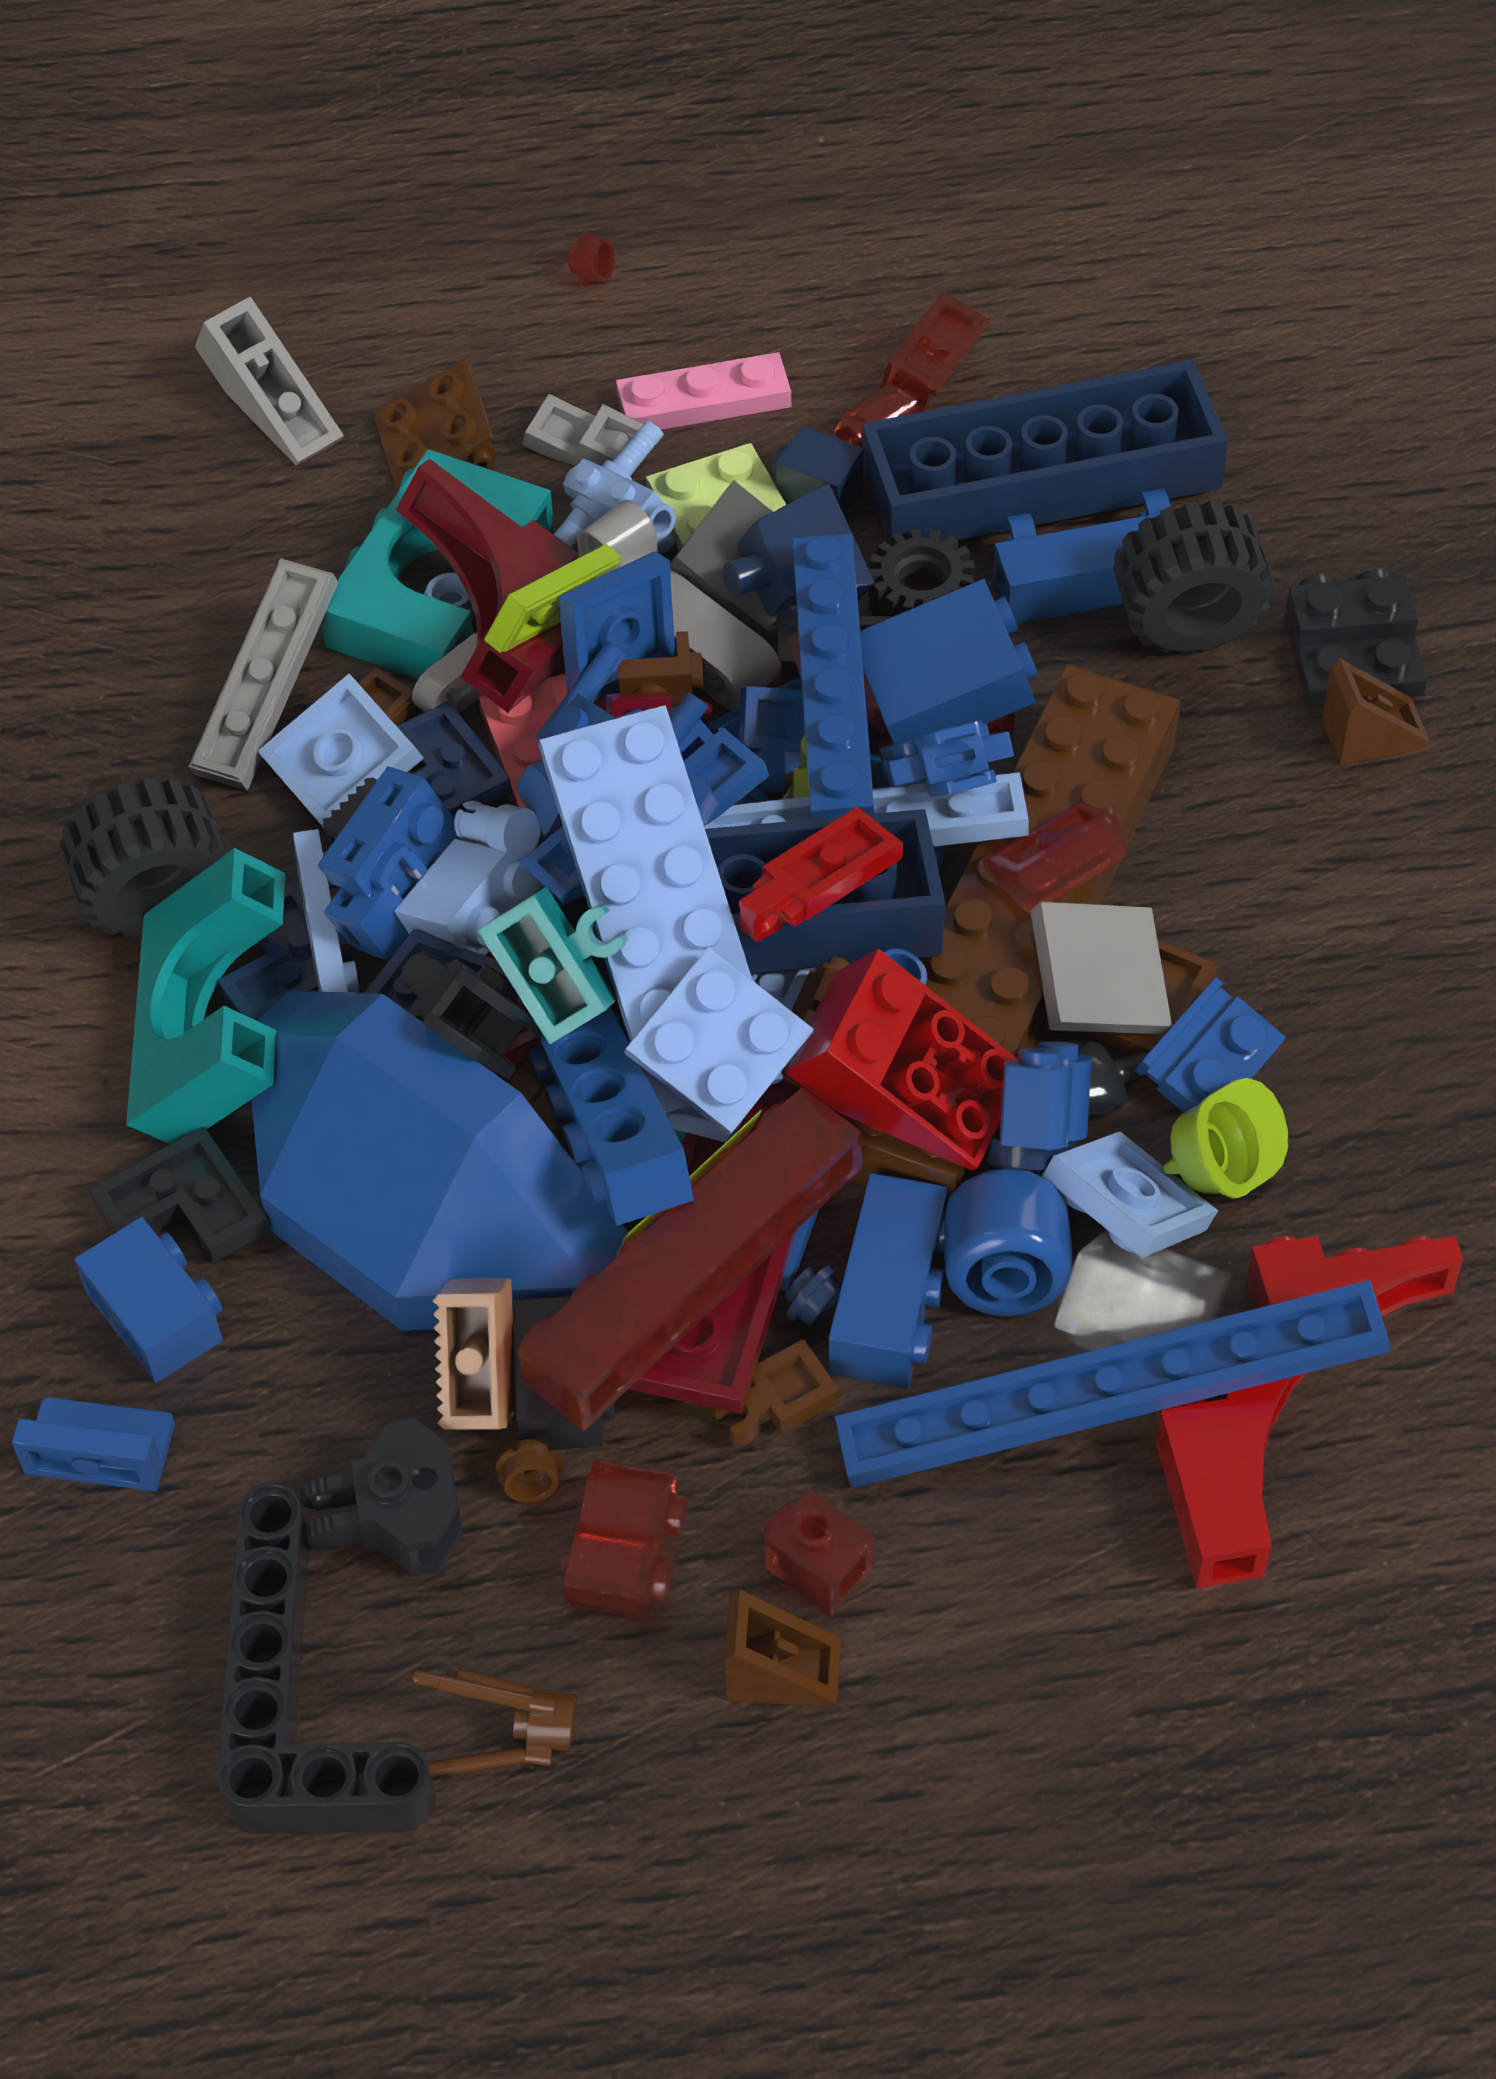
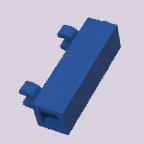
(1064, 568)

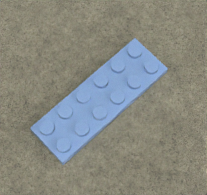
(643, 857)

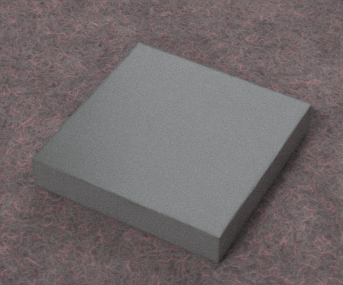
(1100, 968)

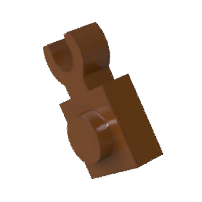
(784, 1390)

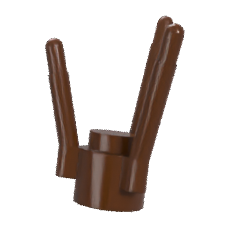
(540, 1718)

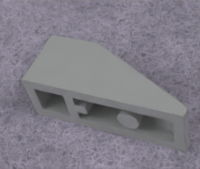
(266, 381)

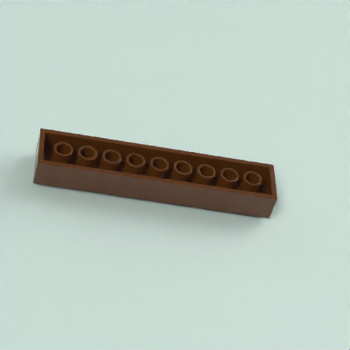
(1091, 746)

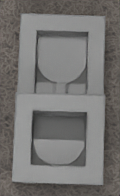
(574, 434)

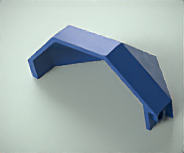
(414, 1163)

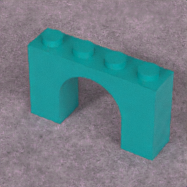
(382, 618)
(187, 1066)

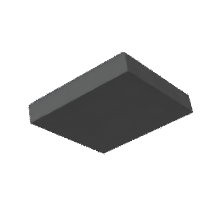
(715, 544)

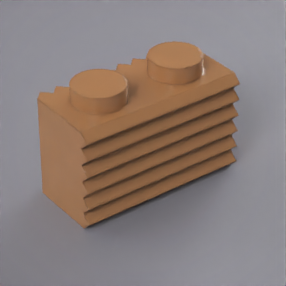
(475, 1353)

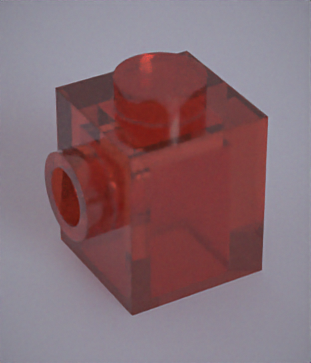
(818, 1551)

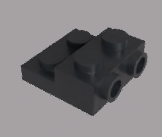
(1361, 622)

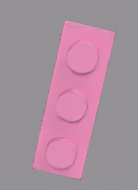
(706, 392)

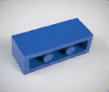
(890, 1283)

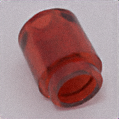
(880, 405)

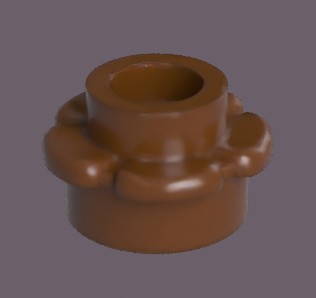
(529, 1471)

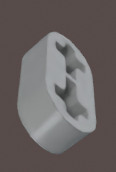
(443, 681)

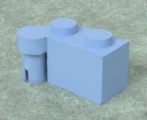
(477, 879)

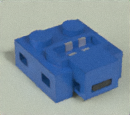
(382, 858)

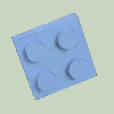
(337, 747)
(718, 1041)
(1129, 1194)

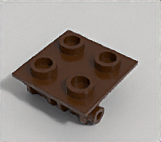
(440, 417)

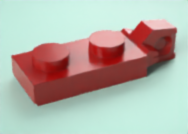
(818, 873)

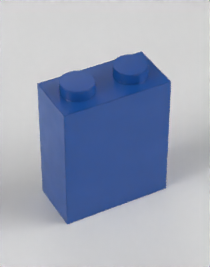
(947, 663)

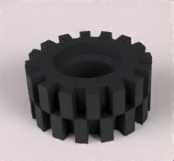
(916, 559)

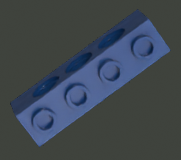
(612, 1120)

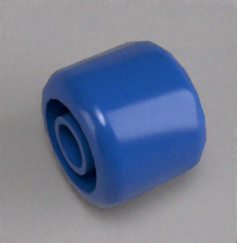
(1007, 1242)

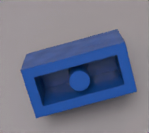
(150, 1298)

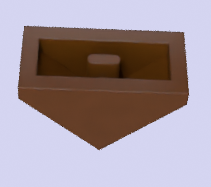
(1368, 717)
(778, 1656)

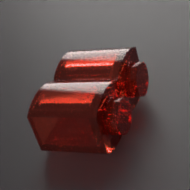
(622, 1540)

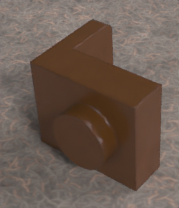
(664, 674)

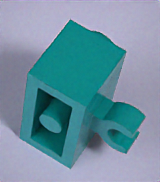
(553, 962)

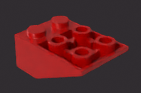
(903, 1061)

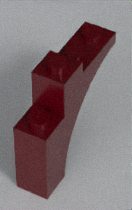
(491, 561)

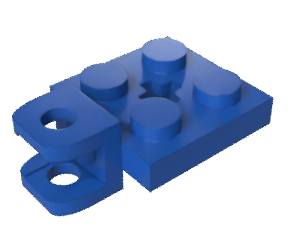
(946, 758)

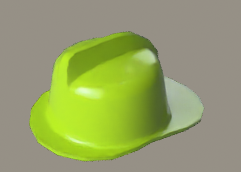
(1230, 1140)

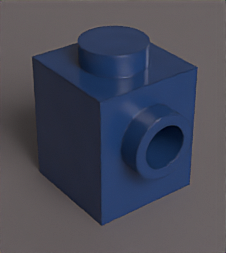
(819, 460)

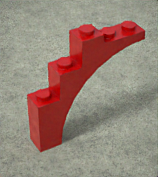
(1218, 1446)

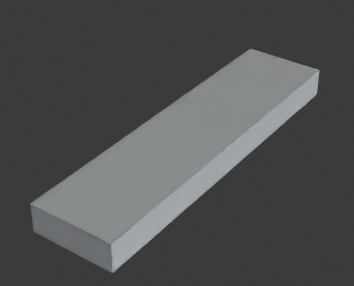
(263, 674)

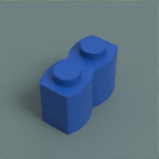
(1045, 1097)

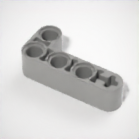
(729, 649)

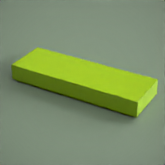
(537, 604)

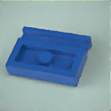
(1210, 1047)

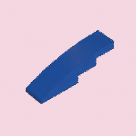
(719, 777)

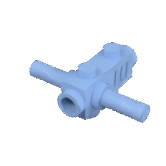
(603, 487)

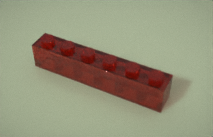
(690, 1258)

